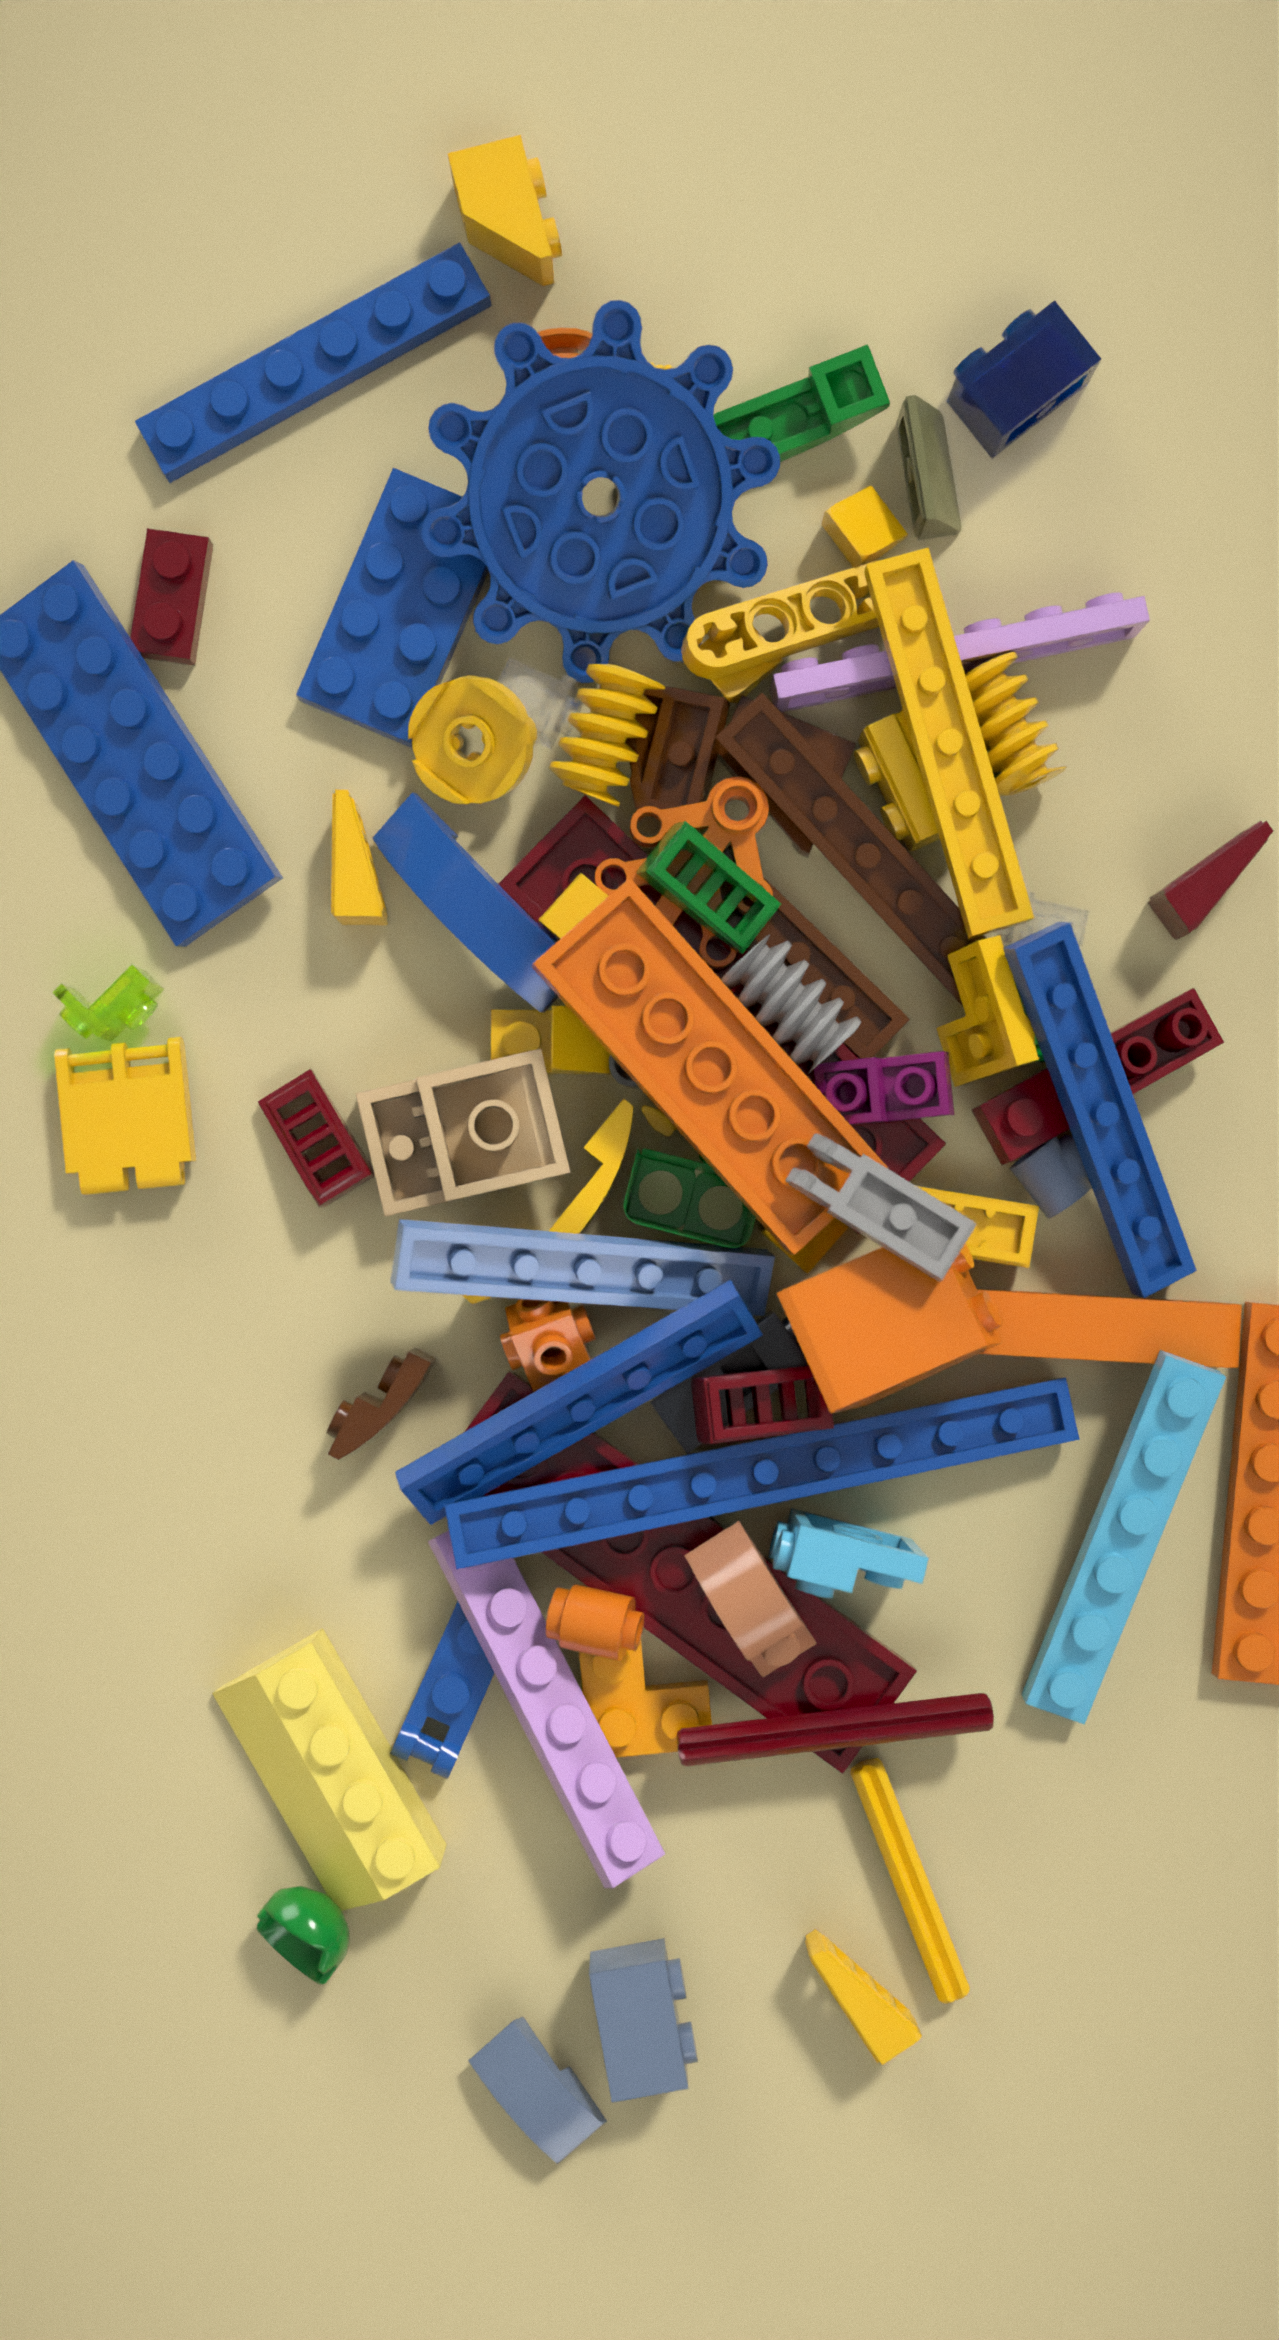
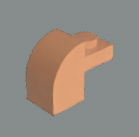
(749, 1600)

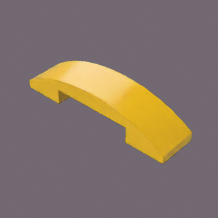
(609, 1148)

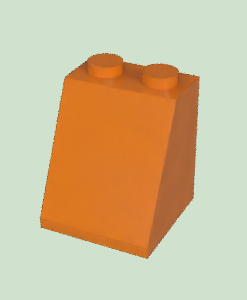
(887, 1325)

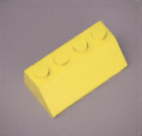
(332, 1773)

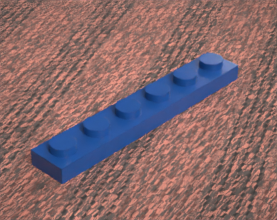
(314, 362)
(1100, 1108)
(580, 1402)

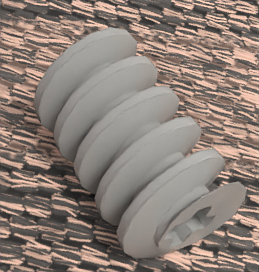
(790, 1002)

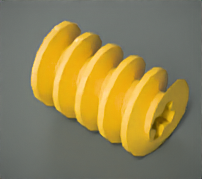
(1006, 730)
(605, 731)

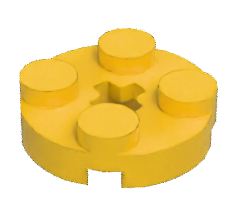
(437, 745)

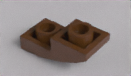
(368, 1415)

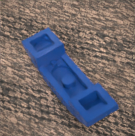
(466, 898)

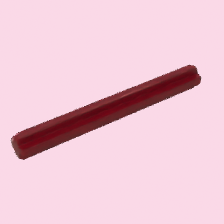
(835, 1729)

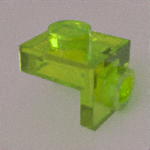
(122, 1005)

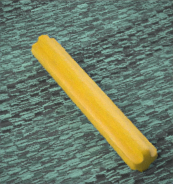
(910, 1880)

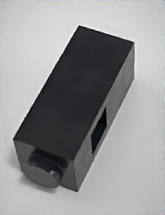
(773, 1350)

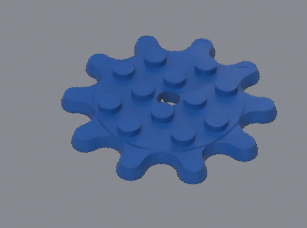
(585, 421)

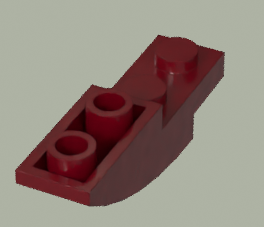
(1148, 1051)

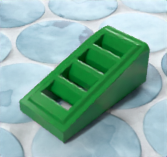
(674, 888)

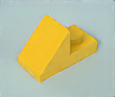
(561, 1036)

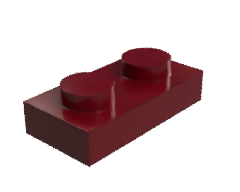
(171, 596)

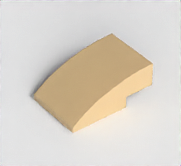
(463, 1132)

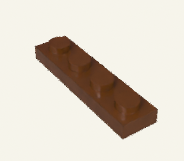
(861, 998)

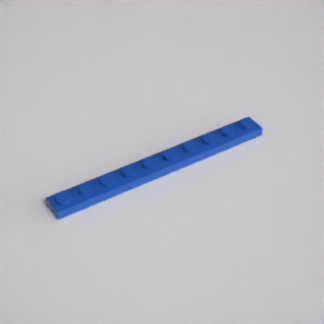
(759, 1473)

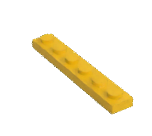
(948, 743)

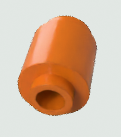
(594, 1621)

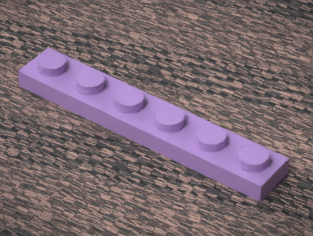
(1041, 635)
(553, 1715)

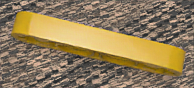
(792, 610)

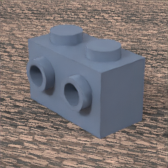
(639, 2019)

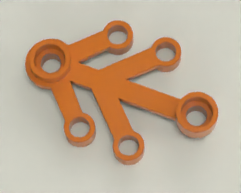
(720, 833)

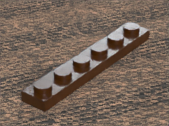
(848, 835)

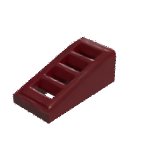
(1194, 894)
(344, 1181)
(708, 1409)

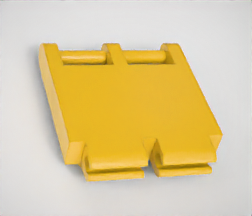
(126, 1117)

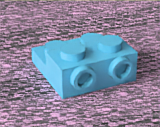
(828, 1552)

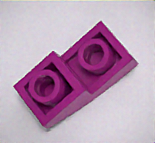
(888, 1087)

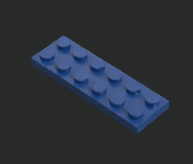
(131, 756)

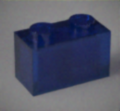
(1022, 377)

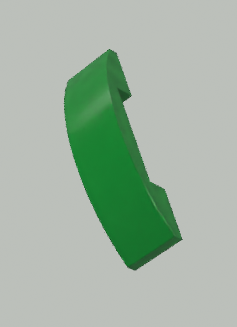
(811, 410)

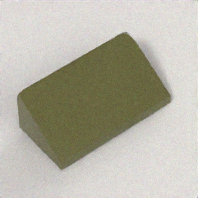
(927, 469)

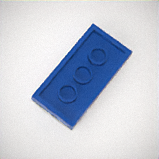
(393, 616)

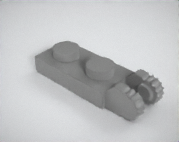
(887, 1209)

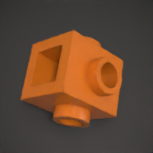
(546, 1339)

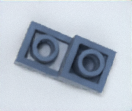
(538, 2096)

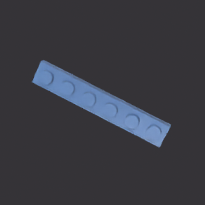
(572, 1266)

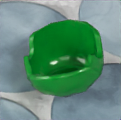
(306, 1931)

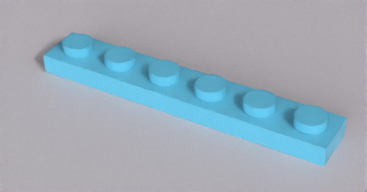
(1122, 1536)

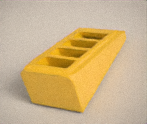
(355, 884)
(873, 2011)

